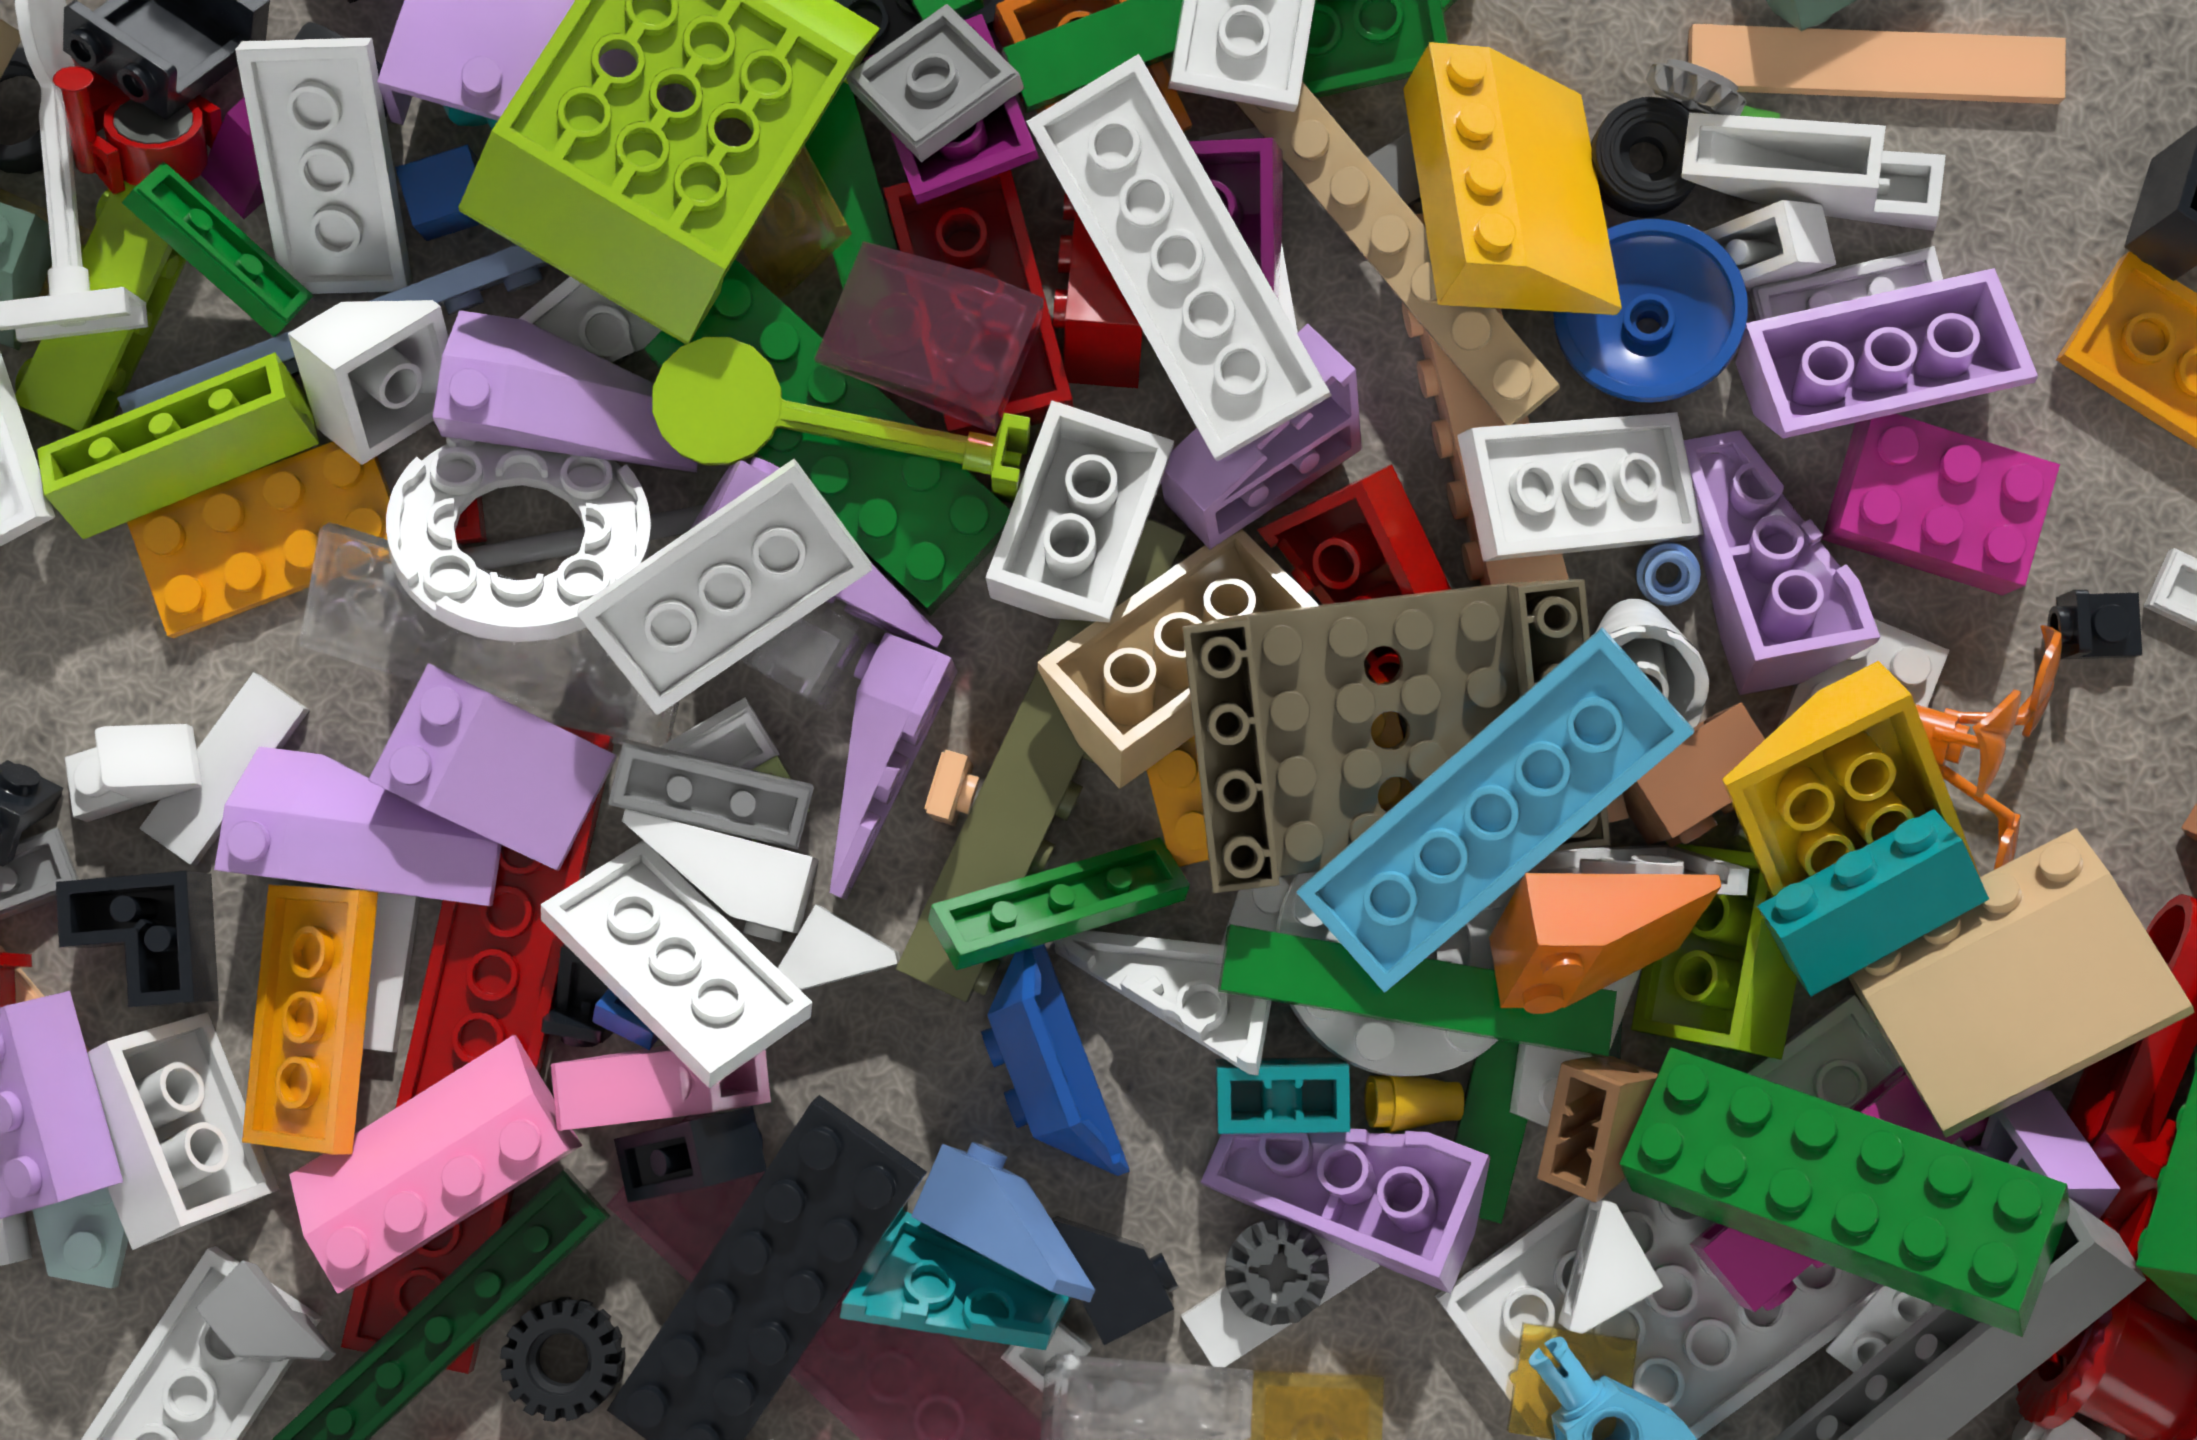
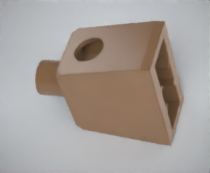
(1594, 1117)

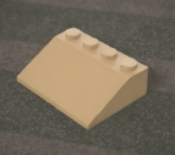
(2021, 986)

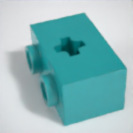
(1284, 1097)

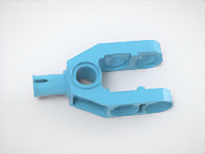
(1589, 1401)

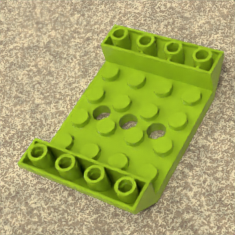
(648, 195)

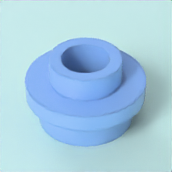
(1685, 583)

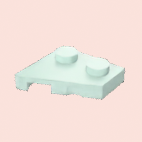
(83, 1239)

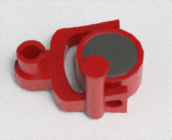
(134, 134)

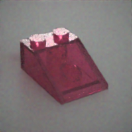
(932, 333)

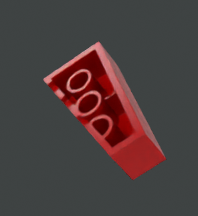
(1360, 547)

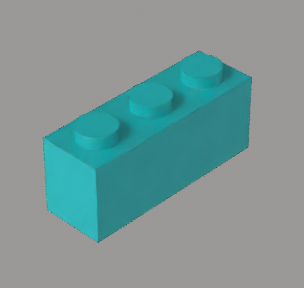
(1873, 901)

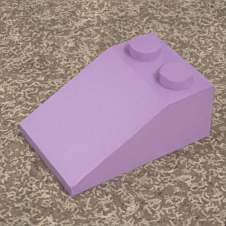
(492, 767)

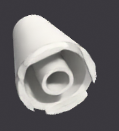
(1660, 654)

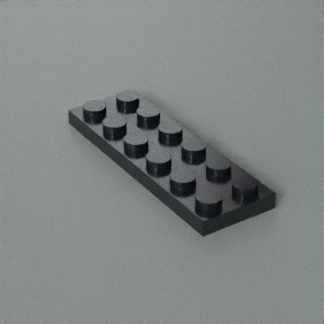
(769, 1282)

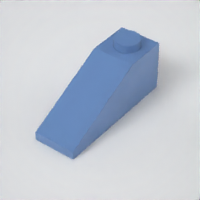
(998, 1217)

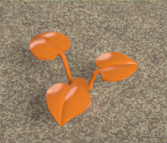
(1992, 728)

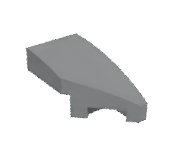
(258, 1321)

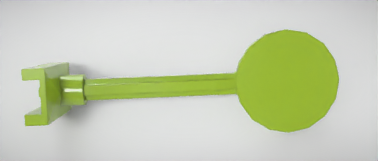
(724, 403)

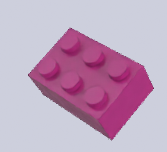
(1941, 502)

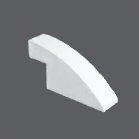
(1814, 164)

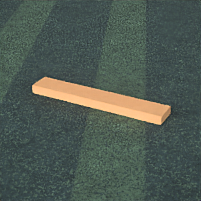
(1883, 63)

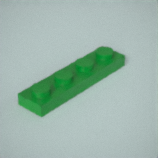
(1057, 903)

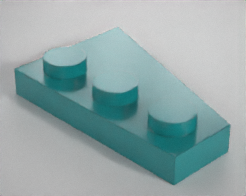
(946, 1288)

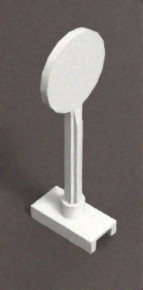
(71, 304)

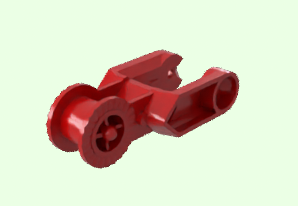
(2139, 1357)

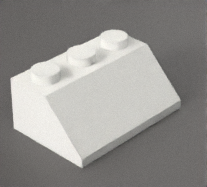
(1077, 516)
(176, 1130)

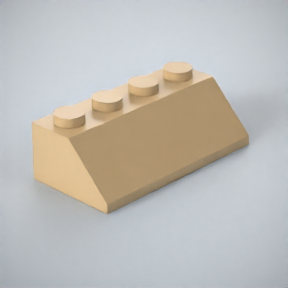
(1128, 678)

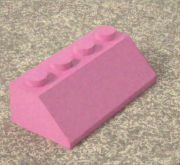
(429, 1165)

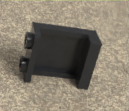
(162, 48)

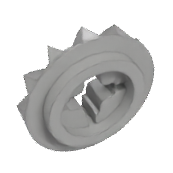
(1695, 88)

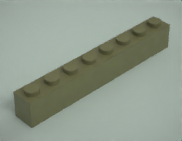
(1022, 794)

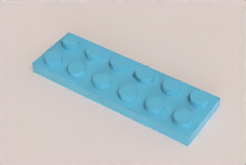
(1495, 809)

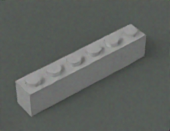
(1956, 1366)

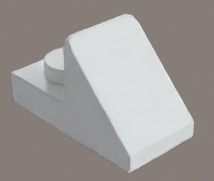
(132, 768)

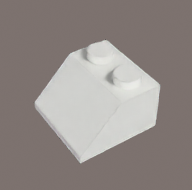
(371, 371)

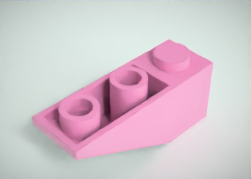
(648, 1087)

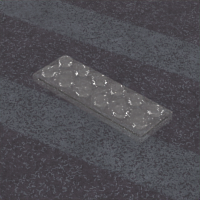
(369, 619)

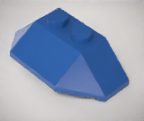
(1049, 1064)

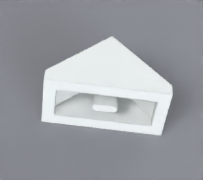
(833, 951)
(1607, 1270)

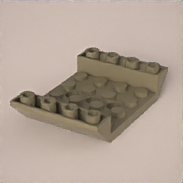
(1291, 711)

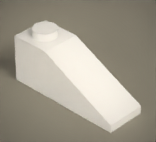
(739, 875)

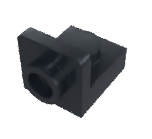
(2097, 624)

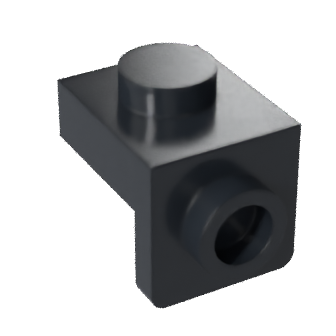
(23, 802)
(575, 1004)

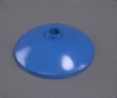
(1684, 285)

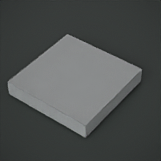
(934, 82)

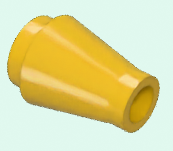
(1411, 1102)

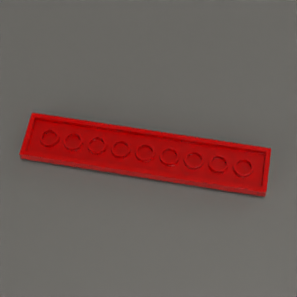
(484, 982)

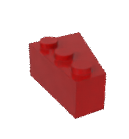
(1099, 325)

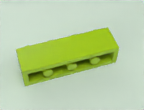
(81, 376)
(177, 446)

